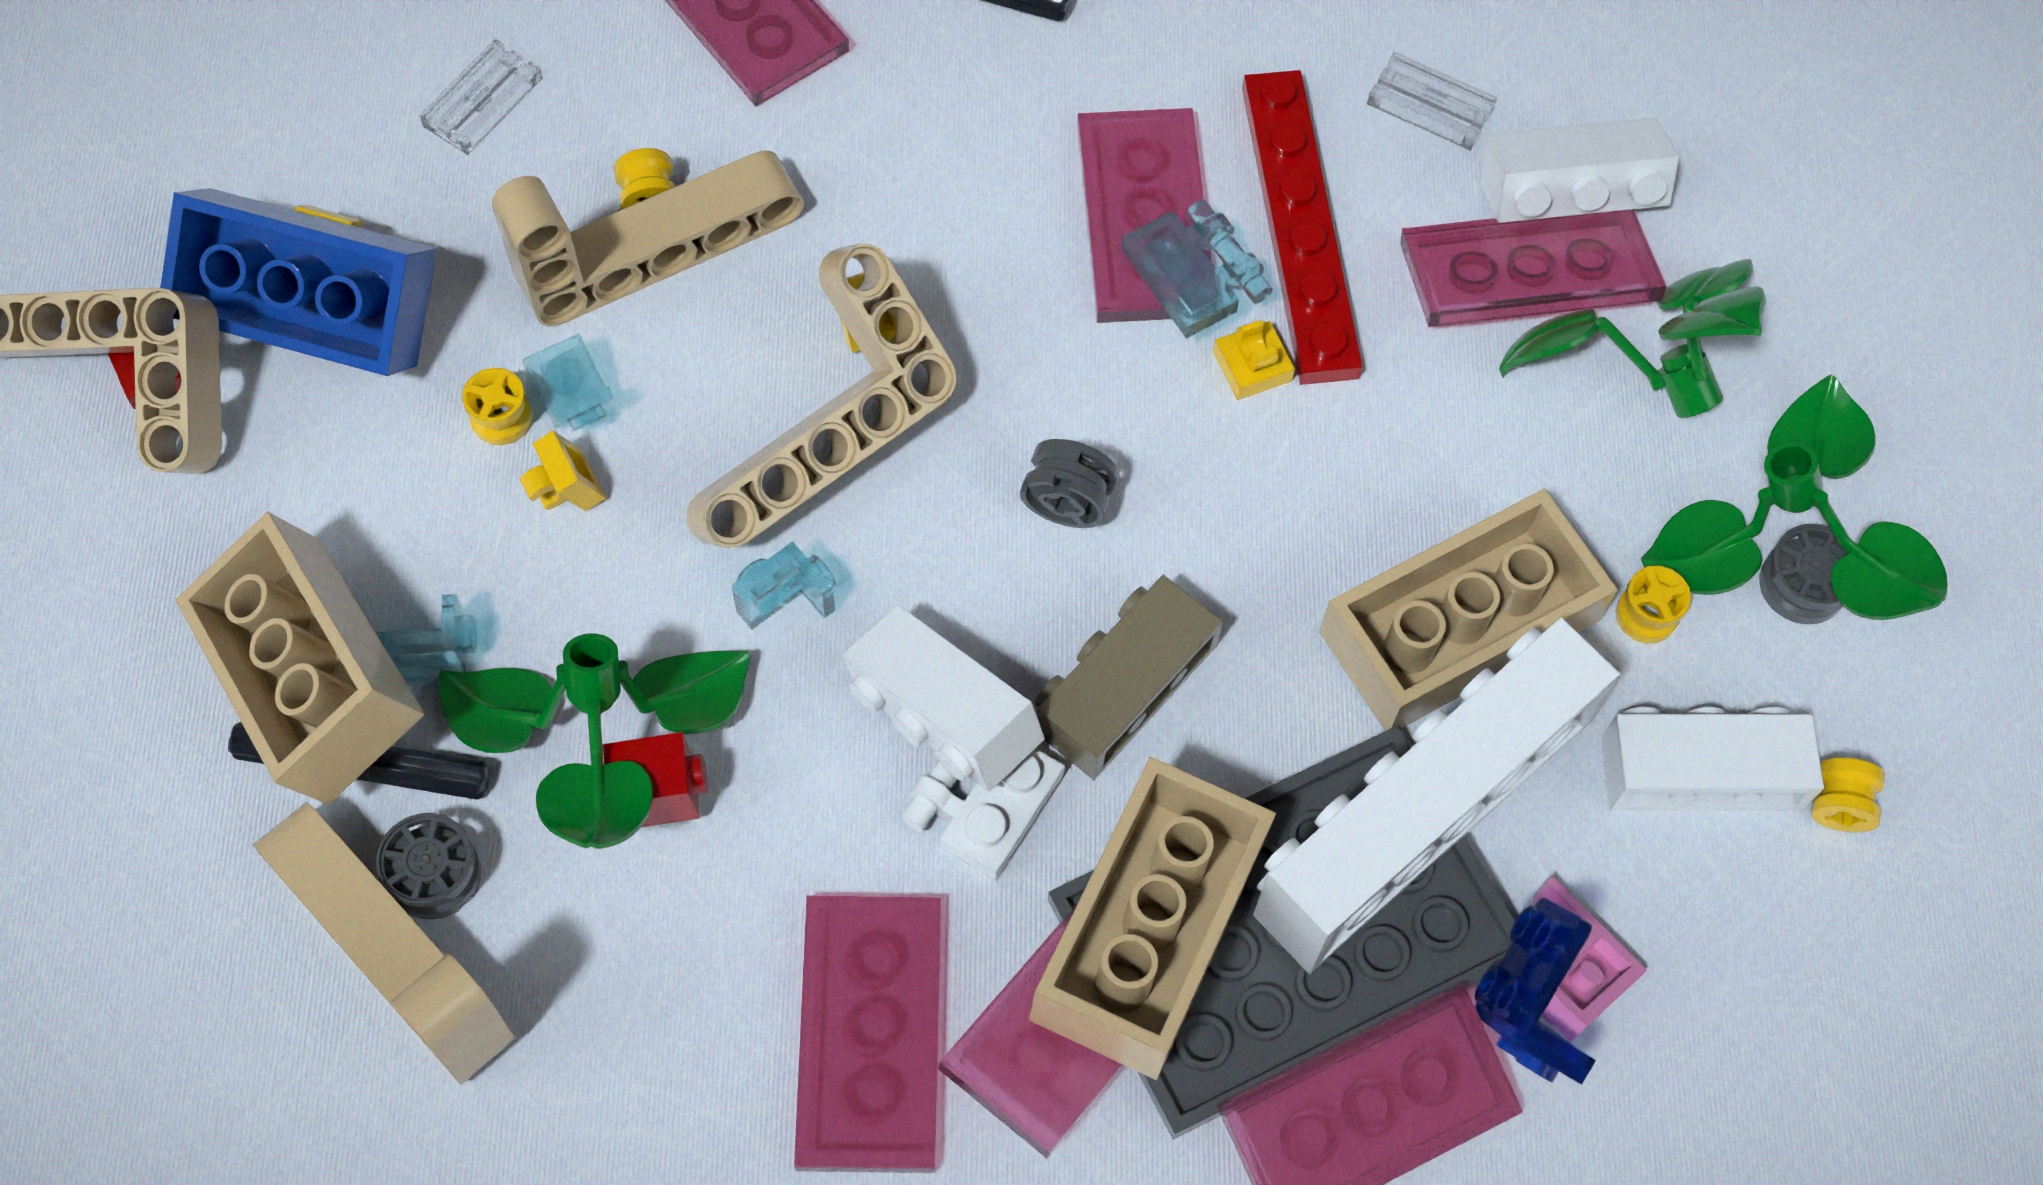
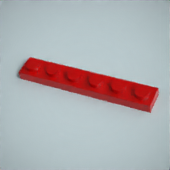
(1301, 228)

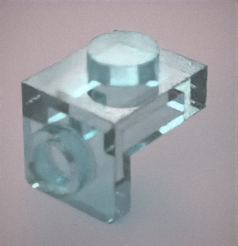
(568, 383)
(775, 582)
(425, 652)

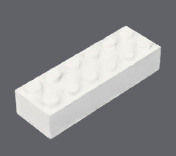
(1432, 794)

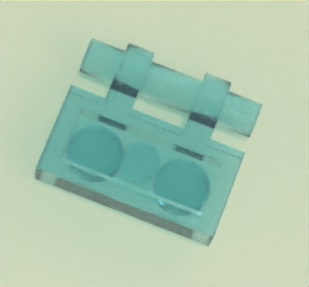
(1184, 277)

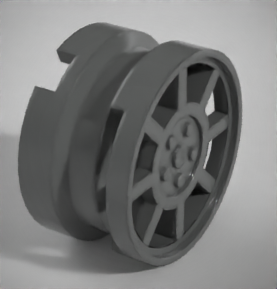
(1068, 486)
(1799, 572)
(428, 867)

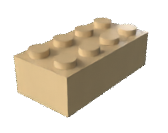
(1460, 607)
(298, 659)
(1151, 918)

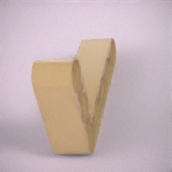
(640, 245)
(158, 358)
(842, 416)
(386, 944)

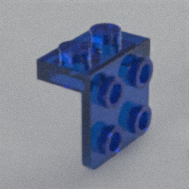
(1522, 986)

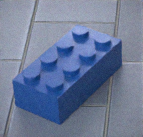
(301, 279)

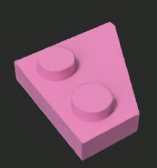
(1596, 976)

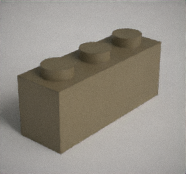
(1126, 675)

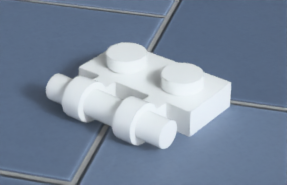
(987, 824)

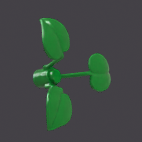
(1684, 368)
(1820, 434)
(596, 801)

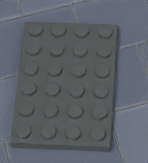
(1260, 1005)

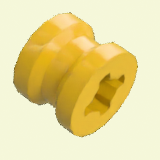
(643, 175)
(490, 391)
(1659, 589)
(1849, 795)

